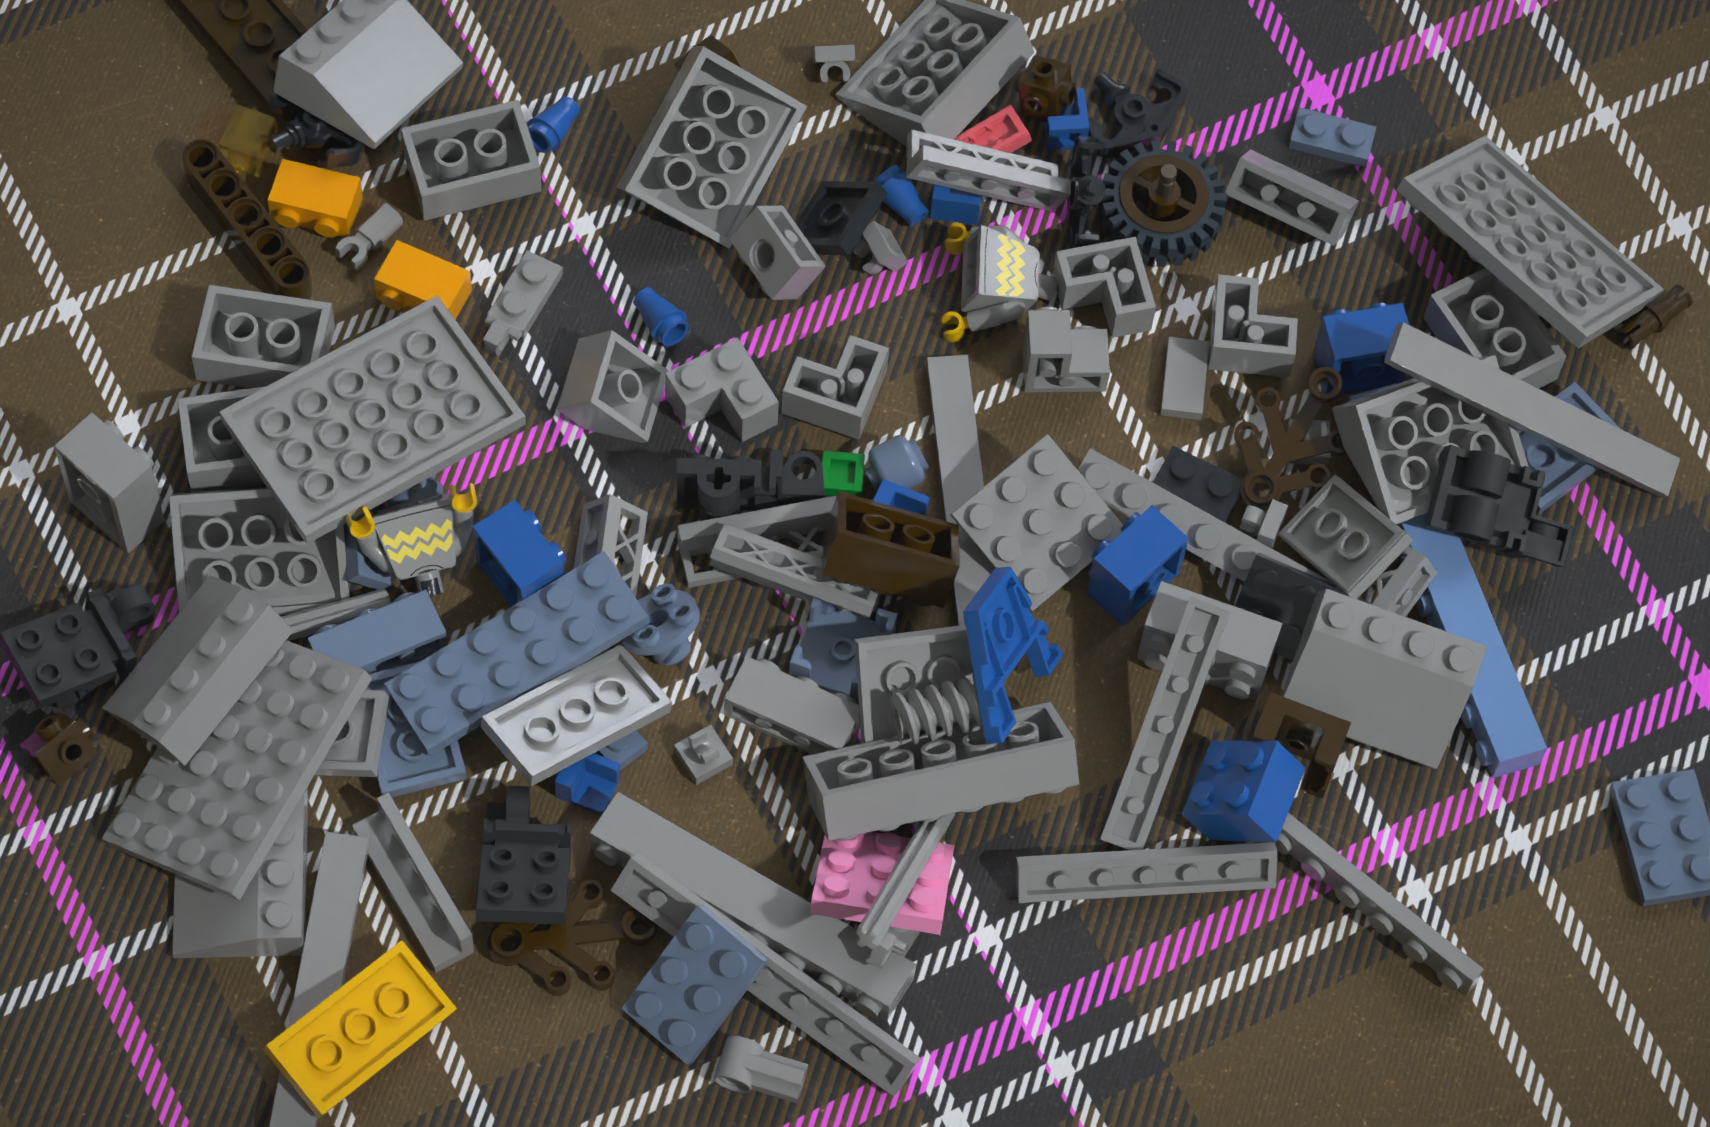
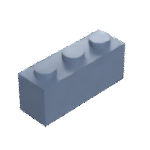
(385, 636)

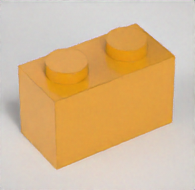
(315, 199)
(416, 276)

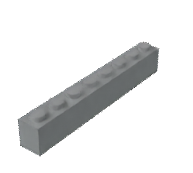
(775, 916)

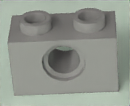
(777, 252)

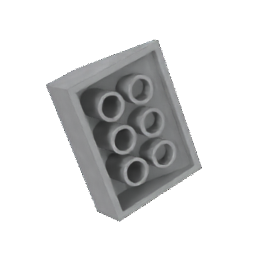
(366, 67)
(938, 69)
(711, 145)
(1401, 437)
(255, 546)
(199, 668)
(1384, 675)
(267, 917)

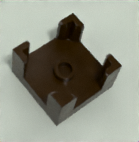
(1305, 734)

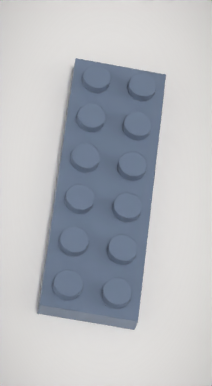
(517, 652)

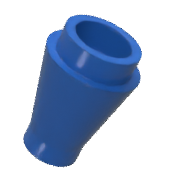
(552, 124)
(902, 195)
(661, 317)

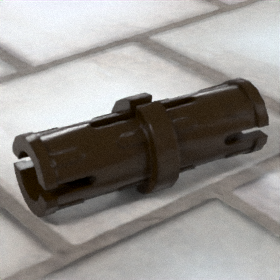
(1654, 317)

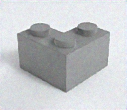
(1111, 276)
(1242, 338)
(1062, 356)
(725, 382)
(839, 396)

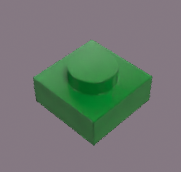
(842, 473)

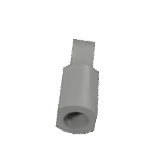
(370, 235)

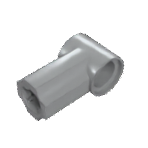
(748, 1067)

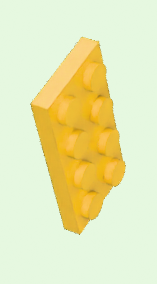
(359, 1029)

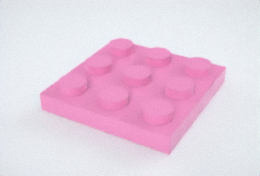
(856, 870)

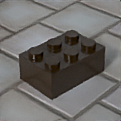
(890, 550)

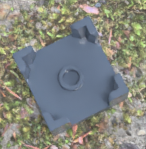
(829, 646)

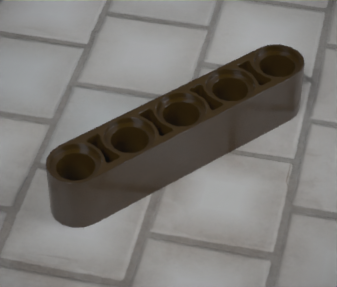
(241, 207)

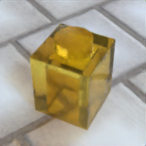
(246, 140)

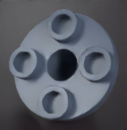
(672, 620)

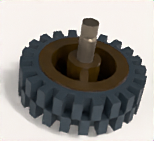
(1163, 201)

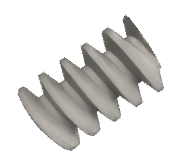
(935, 710)

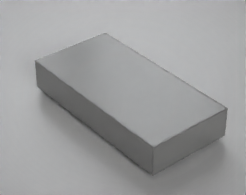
(1184, 378)

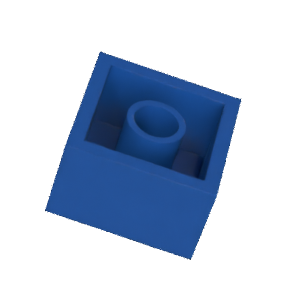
(1357, 346)
(516, 553)
(1134, 564)
(1243, 791)

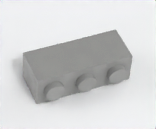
(1291, 197)
(791, 708)

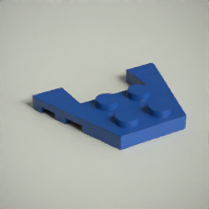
(998, 636)

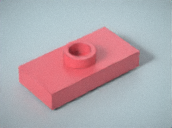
(1000, 132)

